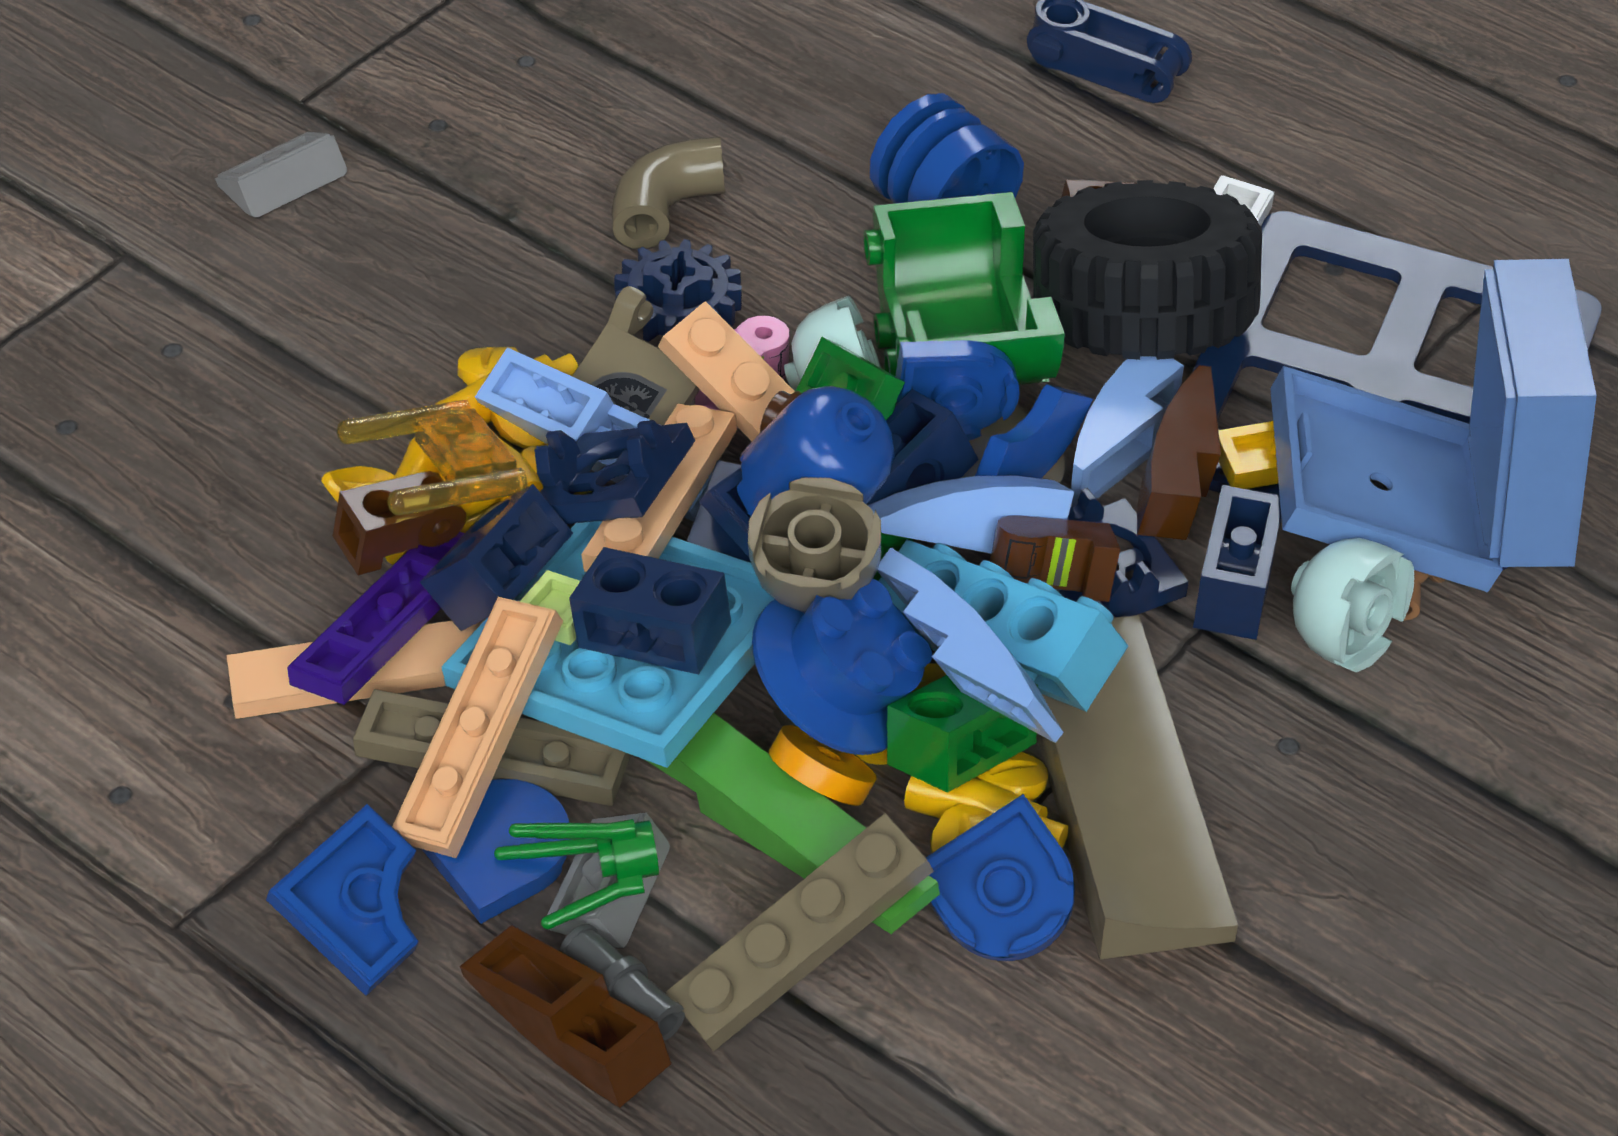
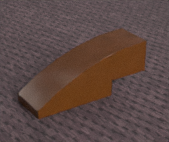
(1180, 460)
(569, 1014)

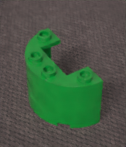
(958, 275)

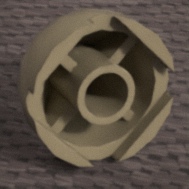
(814, 542)

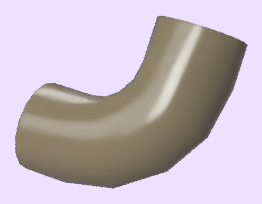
(659, 181)

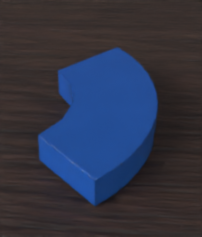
(1038, 438)

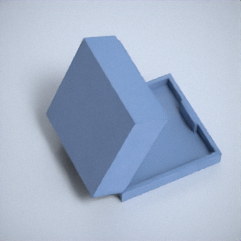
(1457, 491)

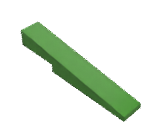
(772, 810)

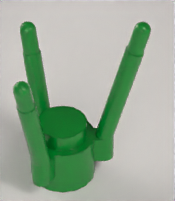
(622, 848)

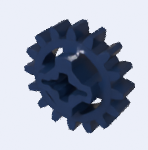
(680, 282)

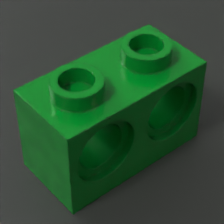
(950, 736)

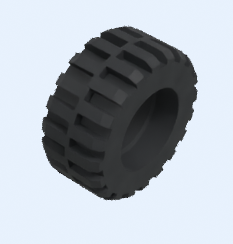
(1149, 268)

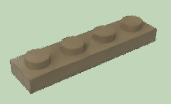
(563, 763)
(800, 931)

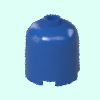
(819, 436)

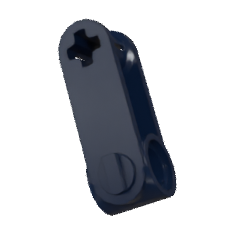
(1107, 48)

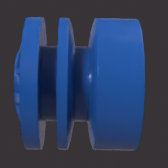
(942, 153)

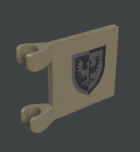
(632, 370)

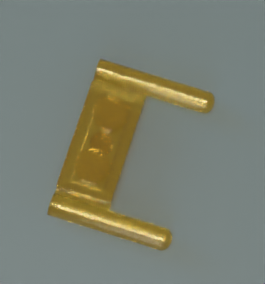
(456, 443)

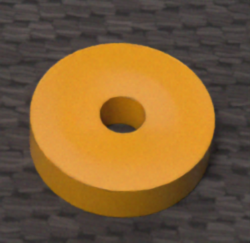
(822, 768)

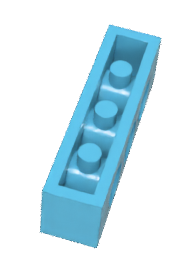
(1057, 641)

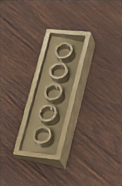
(1135, 815)

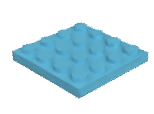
(628, 701)

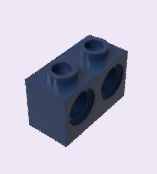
(496, 557)
(650, 610)

